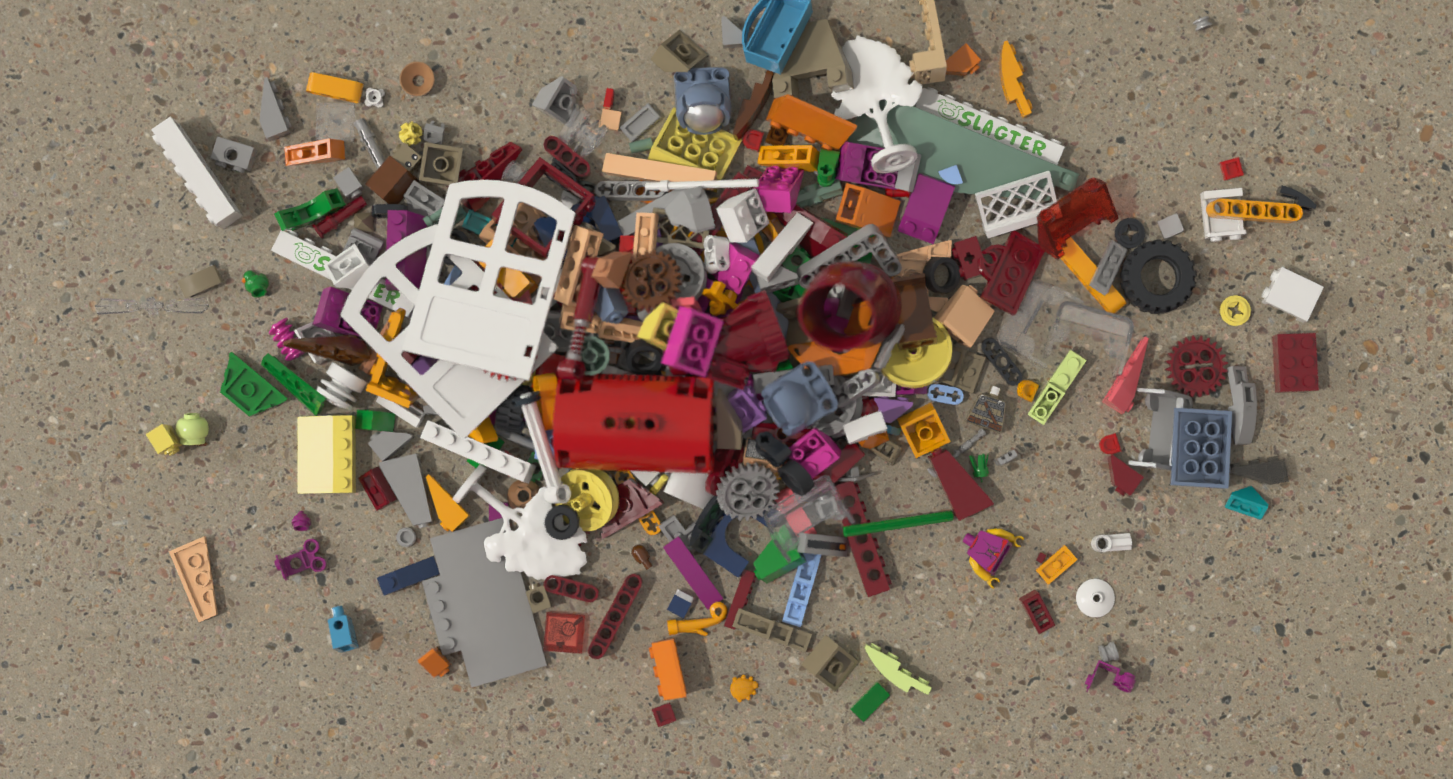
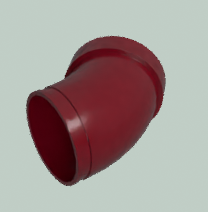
(871, 284)

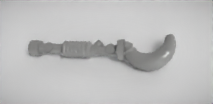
(963, 448)

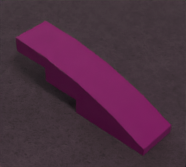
(692, 572)

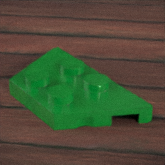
(248, 388)

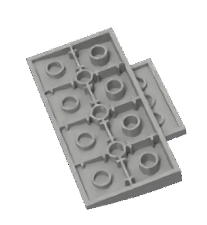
(481, 607)

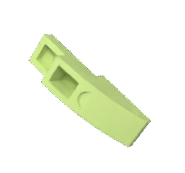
(1056, 387)
(889, 667)

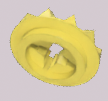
(1243, 307)

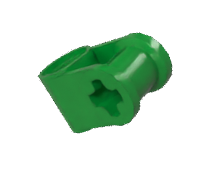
(827, 167)

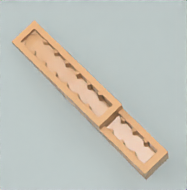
(653, 170)
(625, 331)

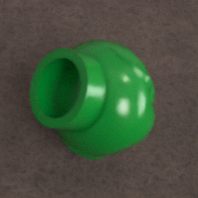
(255, 283)

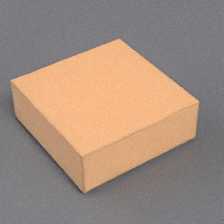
(611, 119)

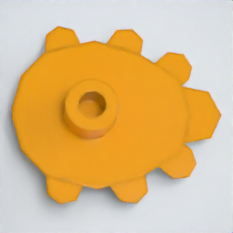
(742, 688)

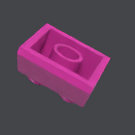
(740, 268)

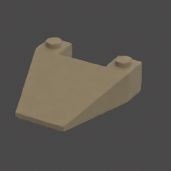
(815, 55)

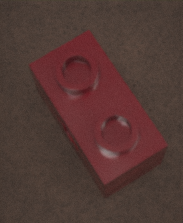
(972, 248)

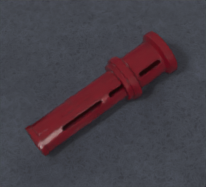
(332, 221)

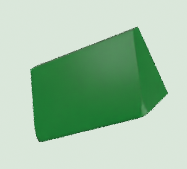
(869, 701)

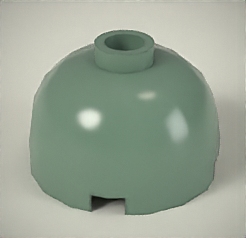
(594, 356)

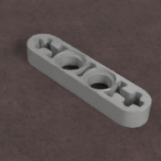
(630, 195)

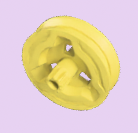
(600, 489)

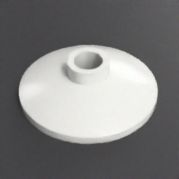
(1085, 596)

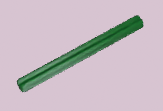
(899, 523)

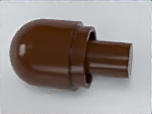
(641, 555)

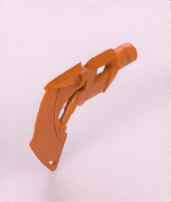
(846, 363)

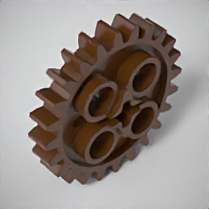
(668, 276)

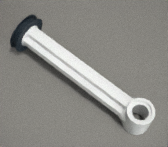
(556, 491)

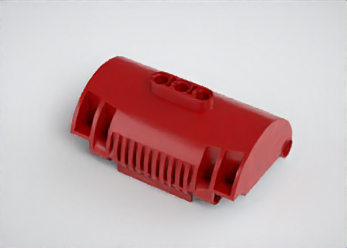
(676, 403)

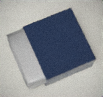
(680, 603)

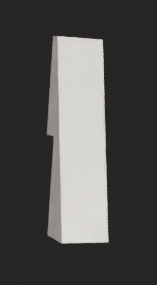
(780, 248)

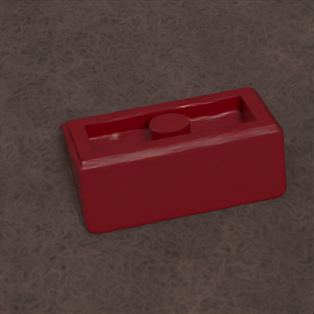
(377, 488)

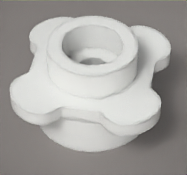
(369, 97)

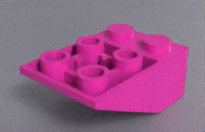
(779, 188)

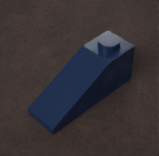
(408, 575)

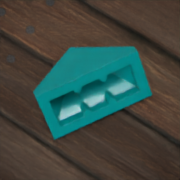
(1247, 502)

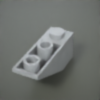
(271, 114)

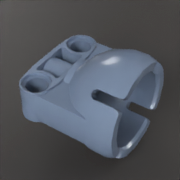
(798, 399)

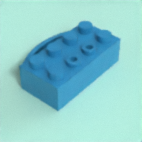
(772, 38)

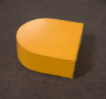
(1027, 389)

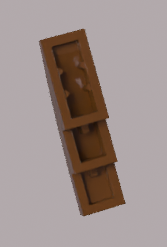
(752, 108)

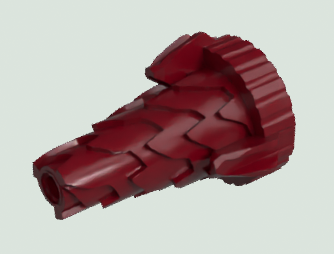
(751, 336)

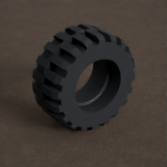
(1182, 268)

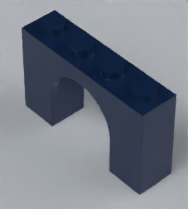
(599, 218)
(720, 551)

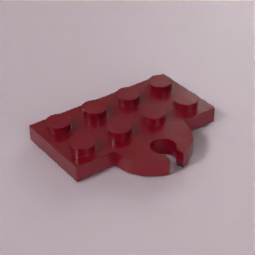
(1010, 271)

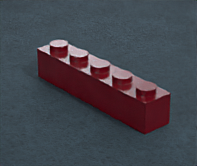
(740, 598)

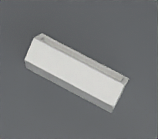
(411, 415)

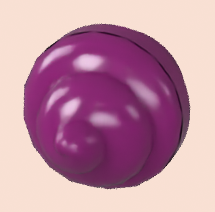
(301, 521)

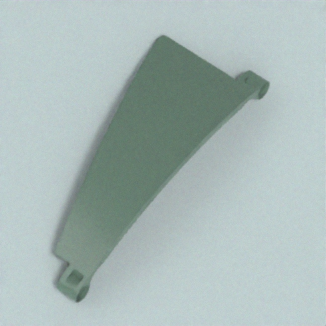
(980, 159)

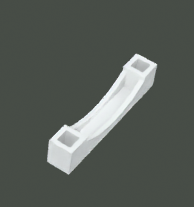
(478, 452)

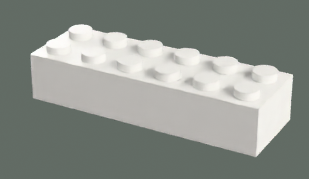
(197, 173)

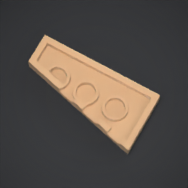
(196, 576)

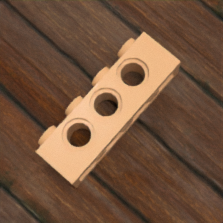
(583, 243)

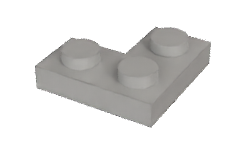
(672, 528)

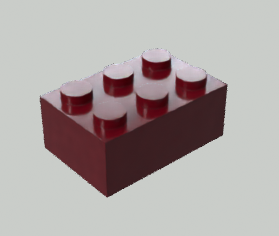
(1295, 363)

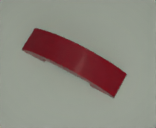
(849, 457)

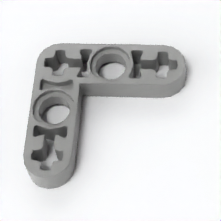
(842, 389)

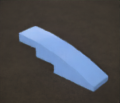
(801, 590)

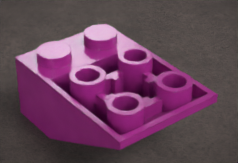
(857, 167)
(330, 308)

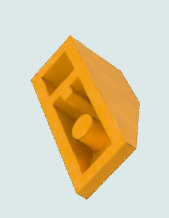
(798, 156)
(448, 511)

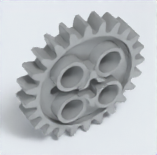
(747, 491)

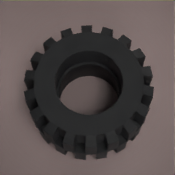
(510, 417)

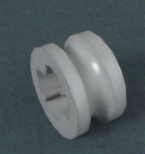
(1202, 23)

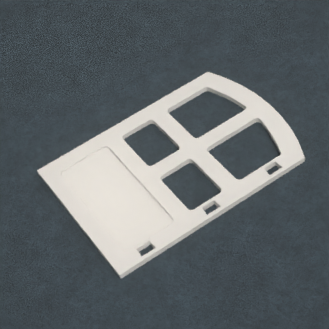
(478, 326)
(454, 391)

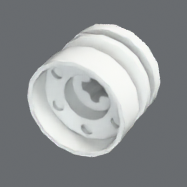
(341, 386)

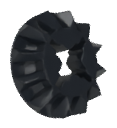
(1135, 226)

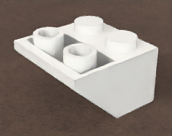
(743, 216)

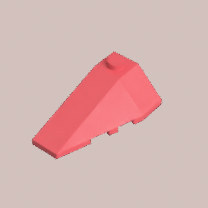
(1124, 388)

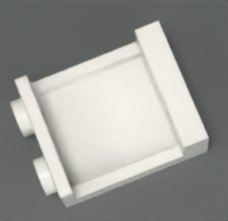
(1219, 228)
(1292, 294)

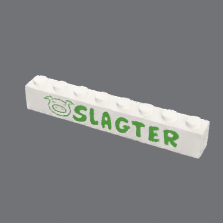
(989, 126)
(314, 258)

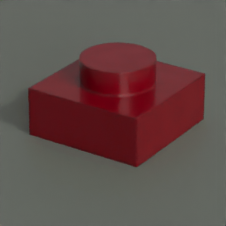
(664, 714)

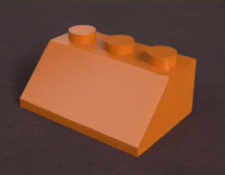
(668, 669)

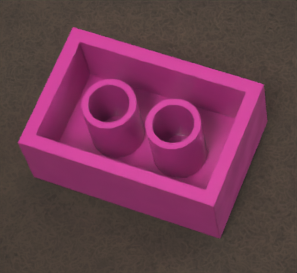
(692, 341)

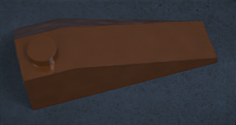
(342, 349)

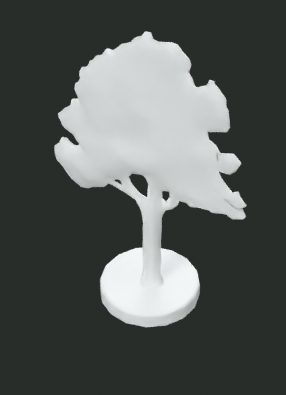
(877, 77)
(530, 545)

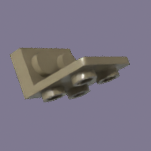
(795, 333)

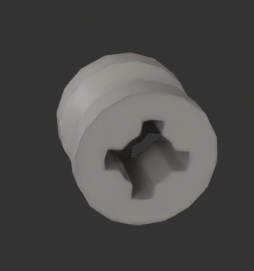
(1108, 652)

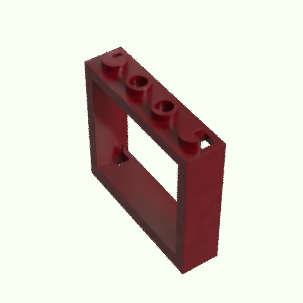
(529, 180)

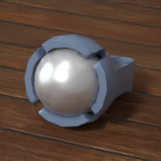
(703, 99)

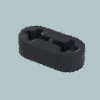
(381, 210)

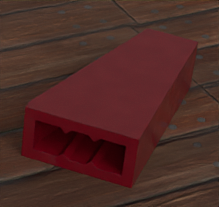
(959, 487)

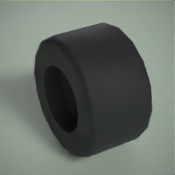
(573, 526)

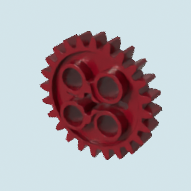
(1194, 349)

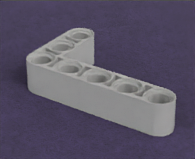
(848, 253)

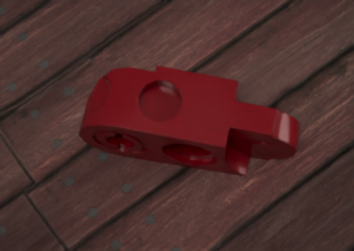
(723, 461)

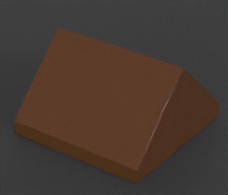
(391, 181)

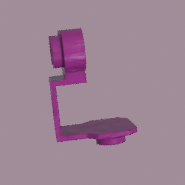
(307, 558)
(1122, 682)

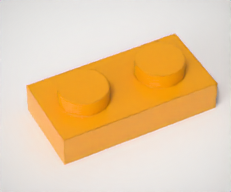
(1056, 564)

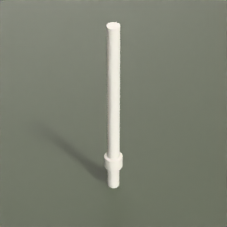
(666, 185)

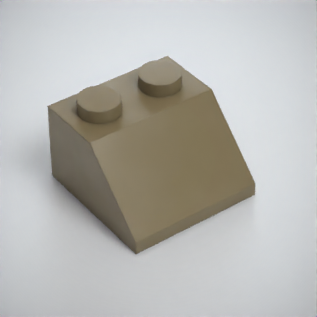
(440, 164)
(830, 663)

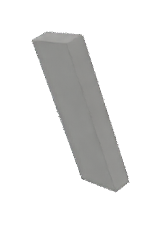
(1108, 267)

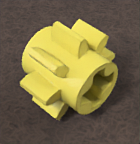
(410, 133)

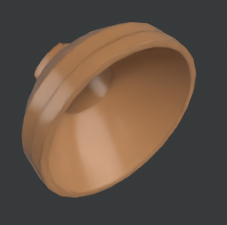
(415, 69)
(512, 495)

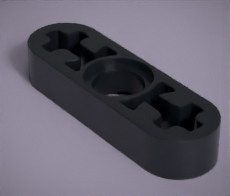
(1006, 376)

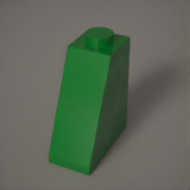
(772, 564)

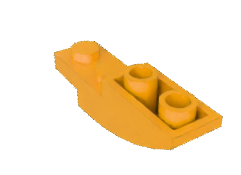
(1009, 74)

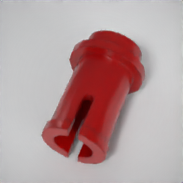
(896, 193)

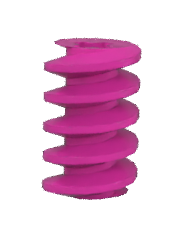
(283, 334)

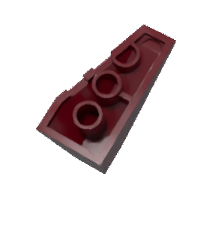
(489, 170)

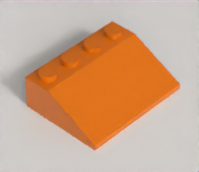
(809, 122)

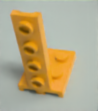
(389, 386)

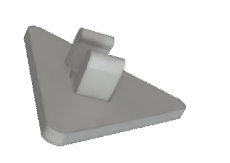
(853, 475)

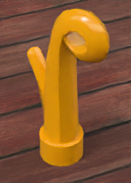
(696, 625)

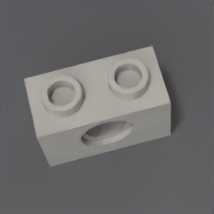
(223, 149)

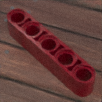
(612, 625)

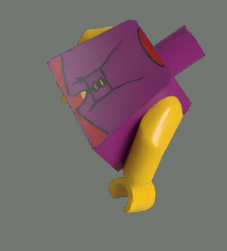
(988, 551)

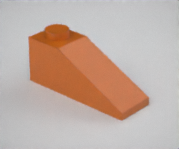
(315, 152)

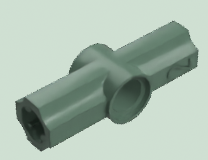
(816, 194)

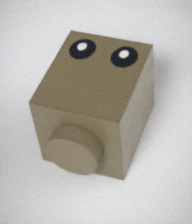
(407, 157)

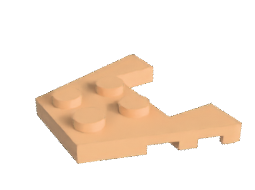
(915, 260)

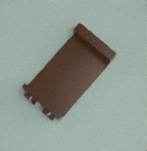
(915, 312)

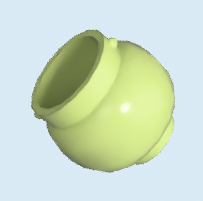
(192, 429)

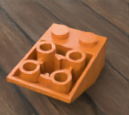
(865, 207)

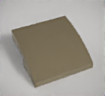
(964, 370)

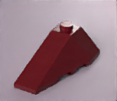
(821, 234)

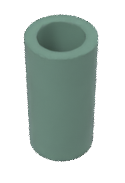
(641, 145)

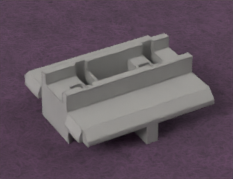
(367, 244)

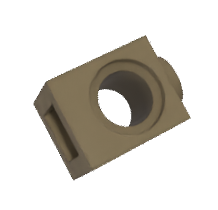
(535, 606)

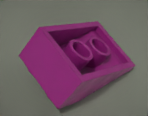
(926, 208)

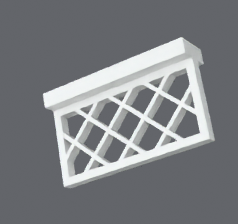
(1017, 219)

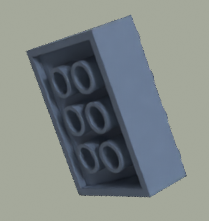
(1201, 448)

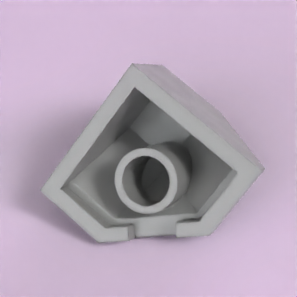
(558, 100)
(691, 210)

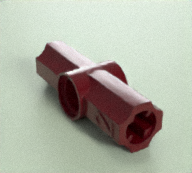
(773, 428)

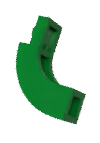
(311, 211)

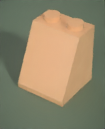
(965, 315)

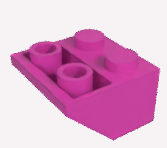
(815, 451)

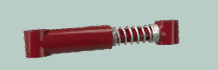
(572, 367)

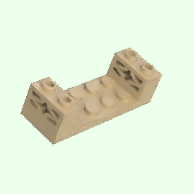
(931, 64)

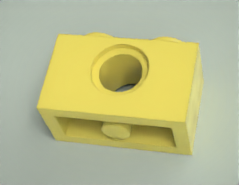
(164, 440)

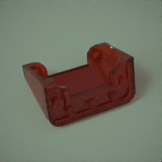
(1072, 213)

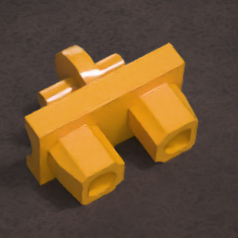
(719, 301)

